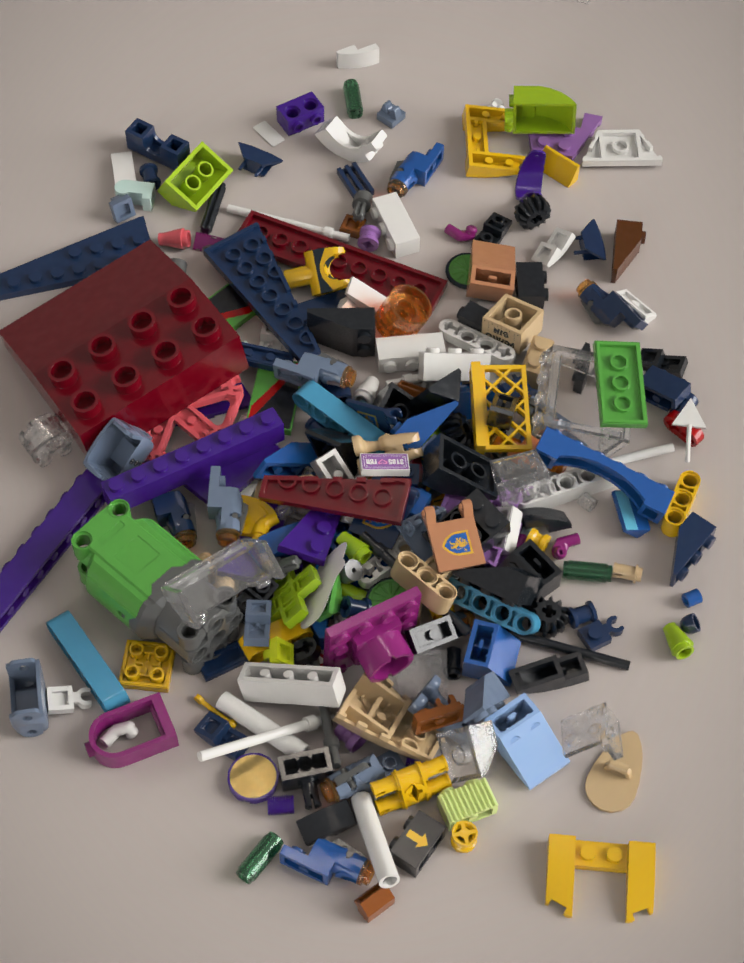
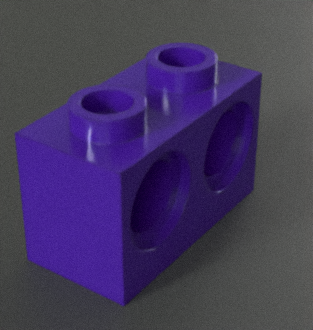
(300, 113)

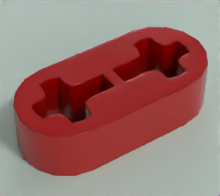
(696, 434)

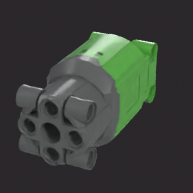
(125, 571)

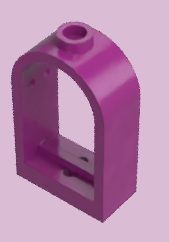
(167, 740)

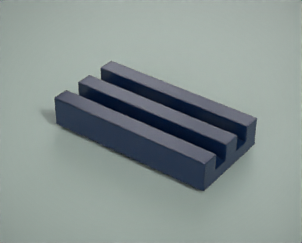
(349, 170)

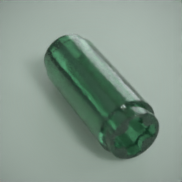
(353, 99)
(587, 571)
(259, 857)

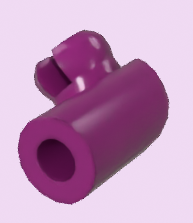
(461, 235)
(562, 544)

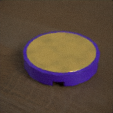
(253, 778)

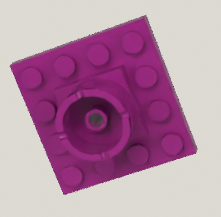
(375, 638)

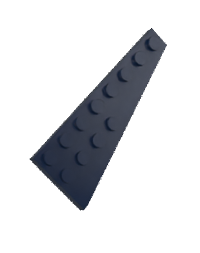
(73, 262)
(255, 276)

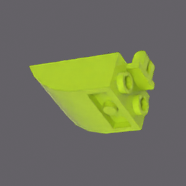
(540, 111)

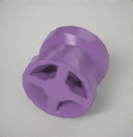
(369, 238)

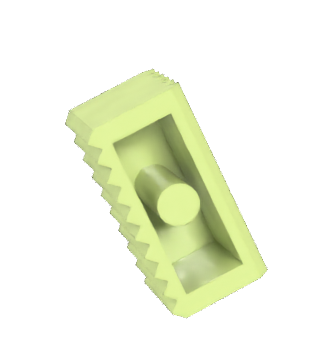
(466, 803)

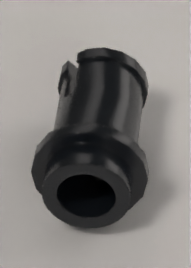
(454, 668)

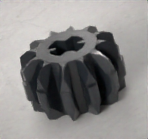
(532, 211)
(458, 429)
(554, 610)

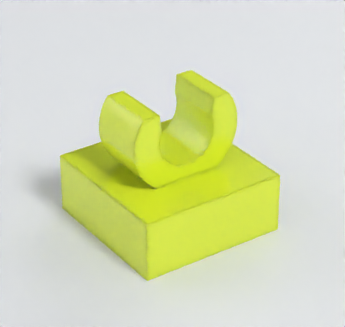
(279, 652)

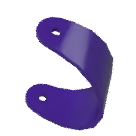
(530, 175)

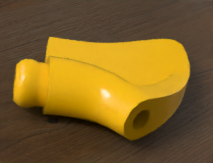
(259, 518)

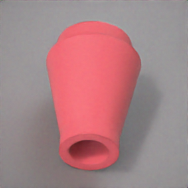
(176, 238)

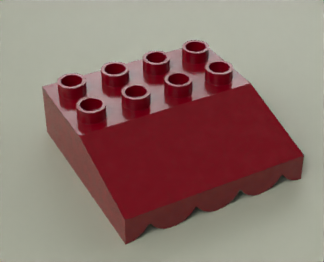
(125, 346)

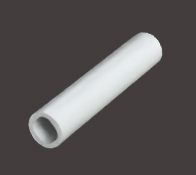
(258, 723)
(374, 840)

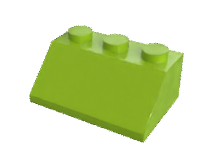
(195, 179)

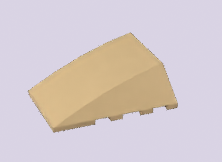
(382, 718)

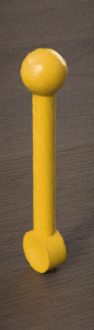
(200, 700)

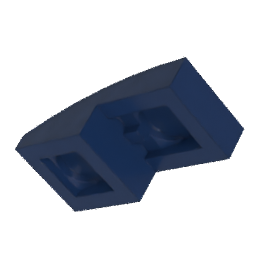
(218, 732)

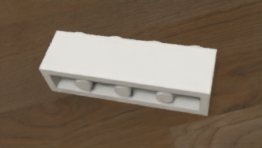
(292, 684)

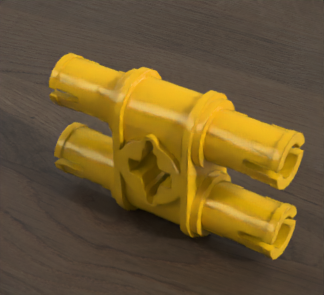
(410, 785)

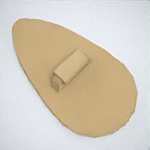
(612, 783)

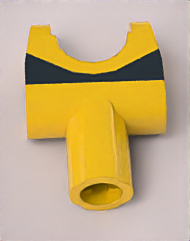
(317, 272)

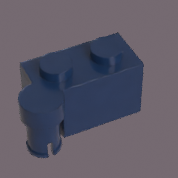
(667, 390)

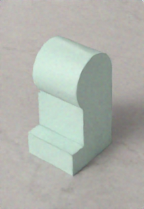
(140, 192)

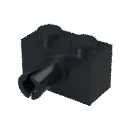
(305, 771)

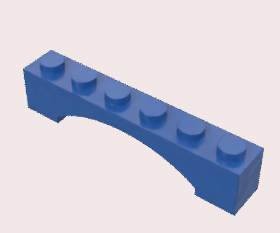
(647, 495)

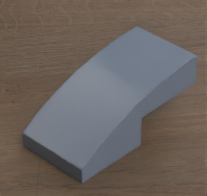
(257, 623)

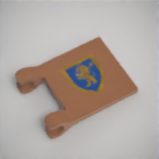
(455, 541)

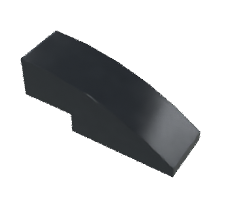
(550, 674)

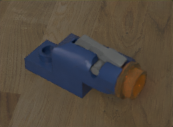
(608, 308)
(178, 515)

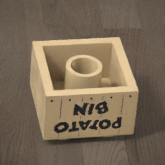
(513, 322)

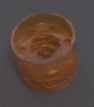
(403, 312)

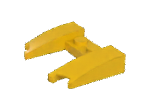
(479, 161)
(634, 859)

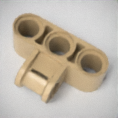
(435, 588)

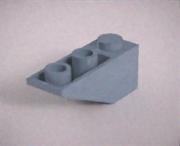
(484, 698)

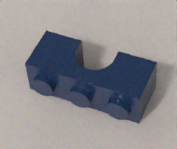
(144, 141)

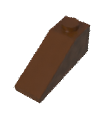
(626, 246)

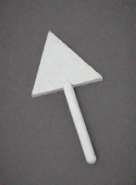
(689, 418)

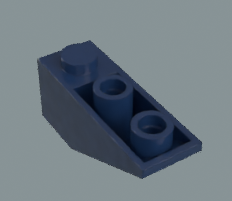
(692, 538)

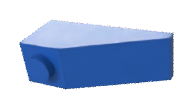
(424, 424)
(287, 461)

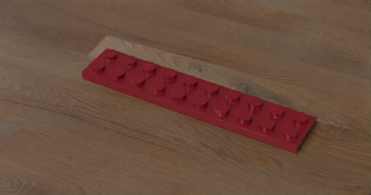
(381, 274)

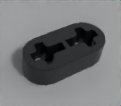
(300, 650)

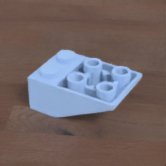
(527, 741)

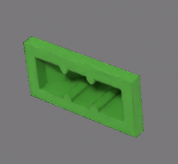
(333, 604)

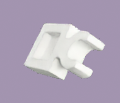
(63, 699)

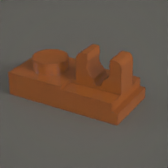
(438, 717)

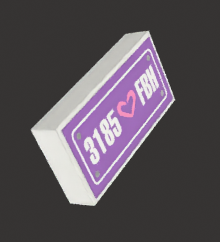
(384, 464)

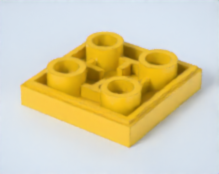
(147, 666)

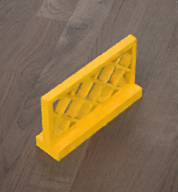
(479, 407)

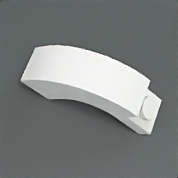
(348, 145)

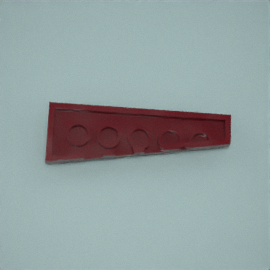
(356, 498)

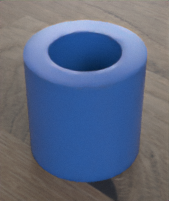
(692, 598)

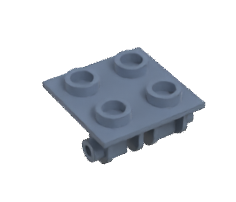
(412, 531)

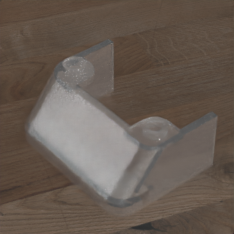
(220, 577)

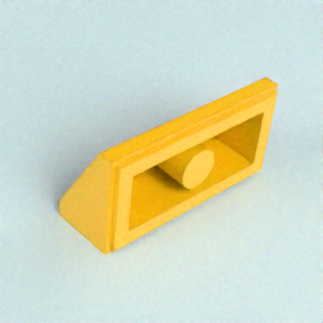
(560, 167)

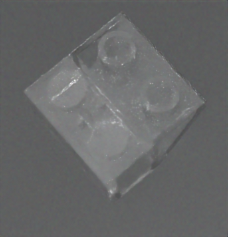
(521, 478)

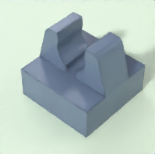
(391, 114)
(121, 208)

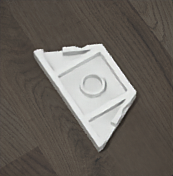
(620, 149)

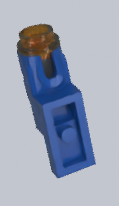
(415, 170)
(328, 859)

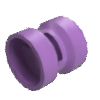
(351, 740)

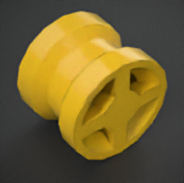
(540, 540)
(464, 830)

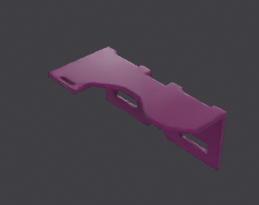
(203, 239)

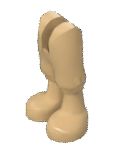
(389, 443)

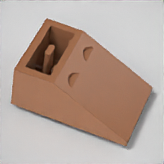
(491, 271)

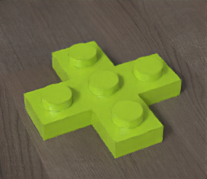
(290, 596)

